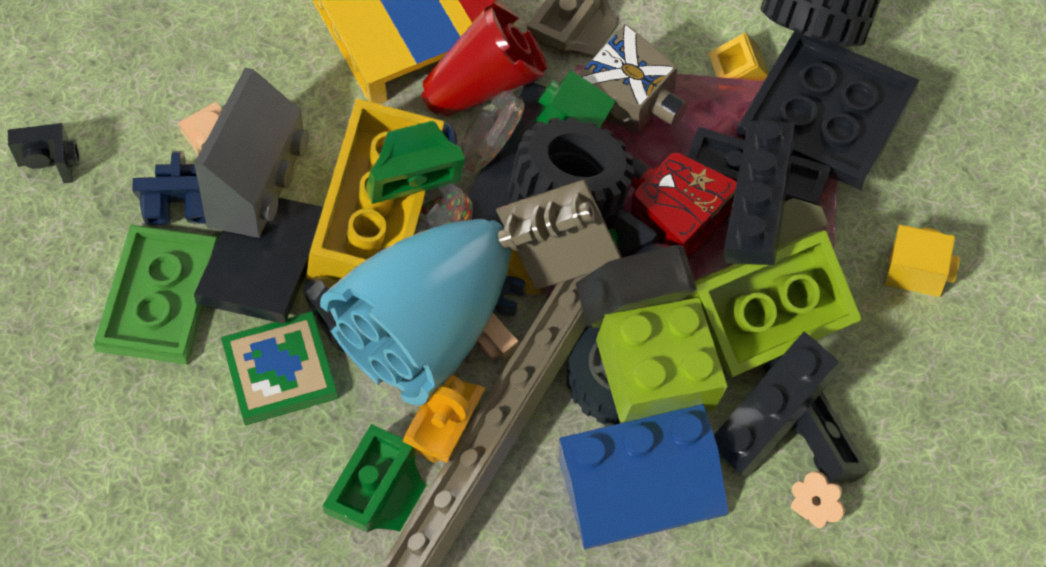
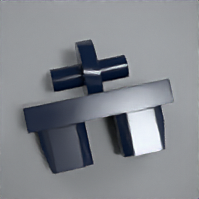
(171, 184)

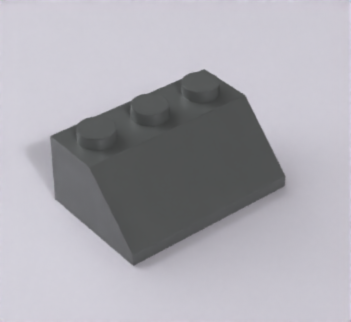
(249, 156)

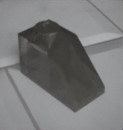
(635, 283)

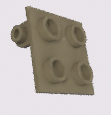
(557, 234)

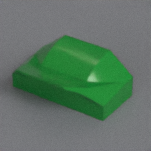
(414, 162)
(377, 484)

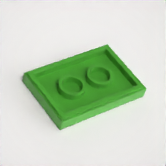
(152, 295)

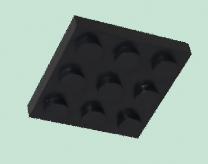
(839, 105)

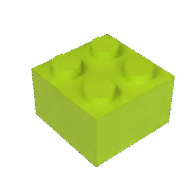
(660, 360)

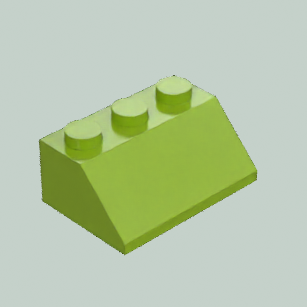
(765, 308)

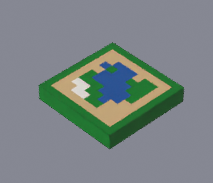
(279, 368)

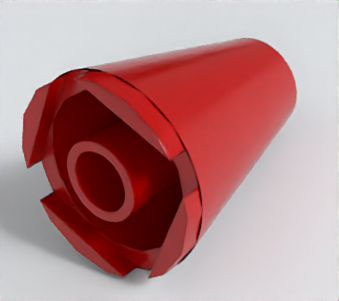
(484, 63)

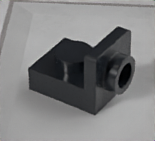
(42, 145)

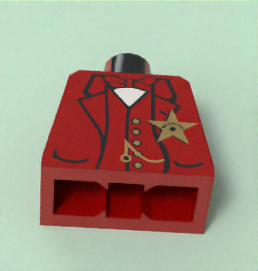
(681, 200)

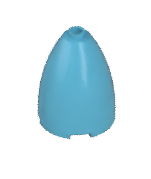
(420, 305)

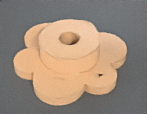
(807, 504)

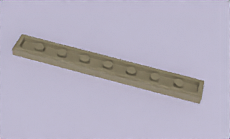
(492, 432)

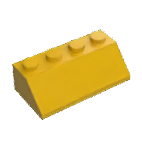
(350, 224)

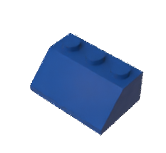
(643, 476)

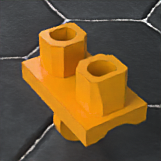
(443, 419)

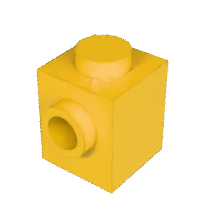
(922, 260)

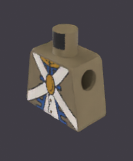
(637, 79)

